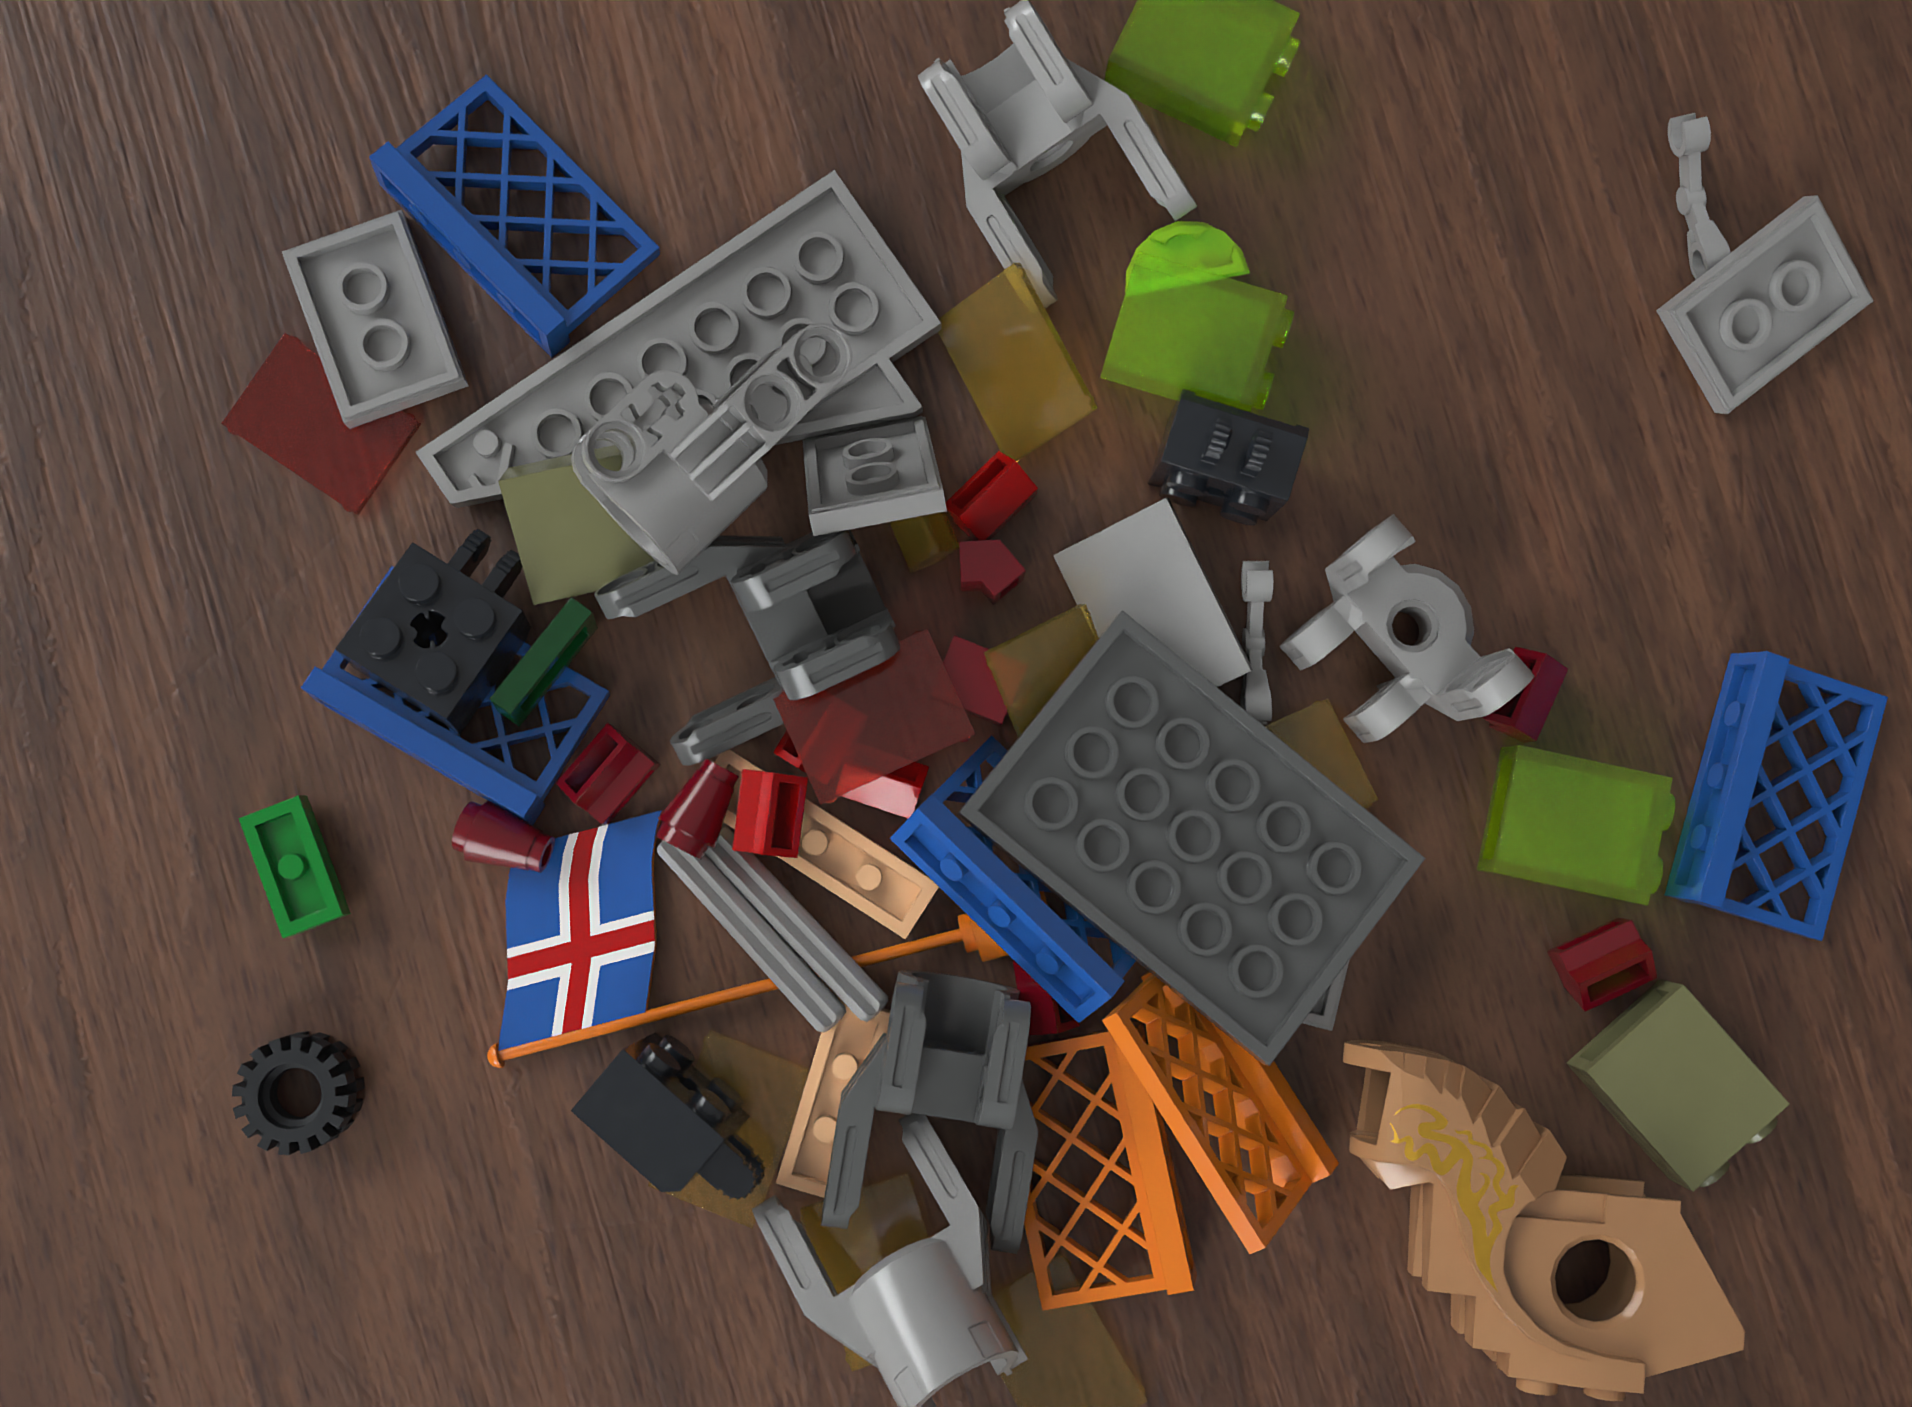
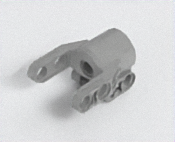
(1027, 118)
(703, 461)
(1441, 664)
(919, 1310)

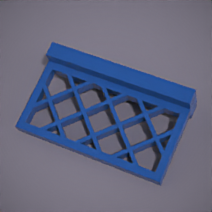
(467, 235)
(445, 749)
(1733, 770)
(1009, 902)

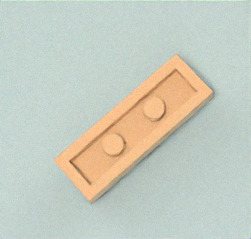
(813, 1131)

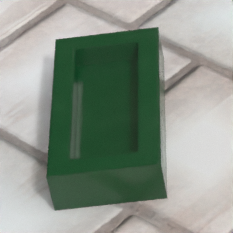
(544, 662)

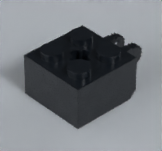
(1227, 459)
(435, 596)
(671, 1119)

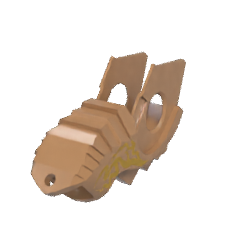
(1501, 1216)

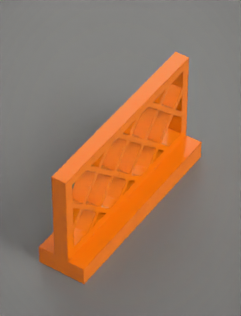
(1250, 1104)
(1149, 1172)

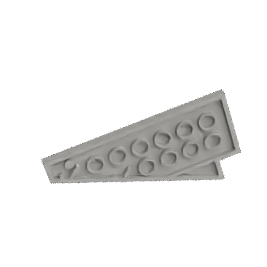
(712, 323)

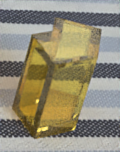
(924, 539)

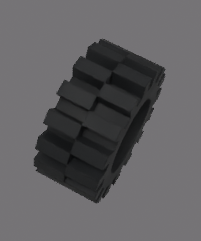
(261, 1100)

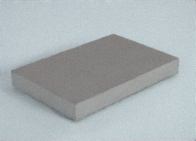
(1765, 304)
(375, 319)
(871, 476)
(1158, 580)

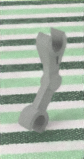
(1705, 241)
(1256, 589)

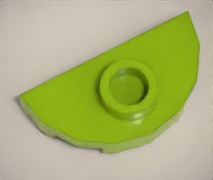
(1195, 246)

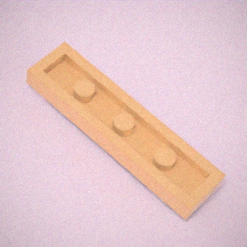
(849, 862)

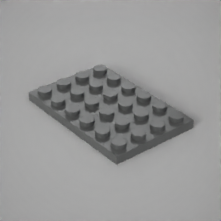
(1192, 837)

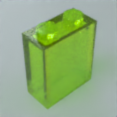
(1205, 60)
(1196, 334)
(1576, 824)

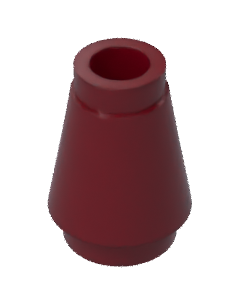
(698, 810)
(500, 838)

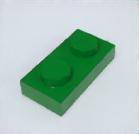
(294, 866)

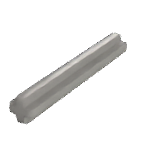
(798, 928)
(756, 937)

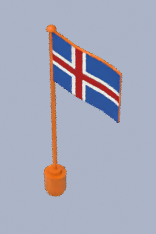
(589, 943)

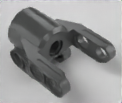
(806, 606)
(949, 1054)

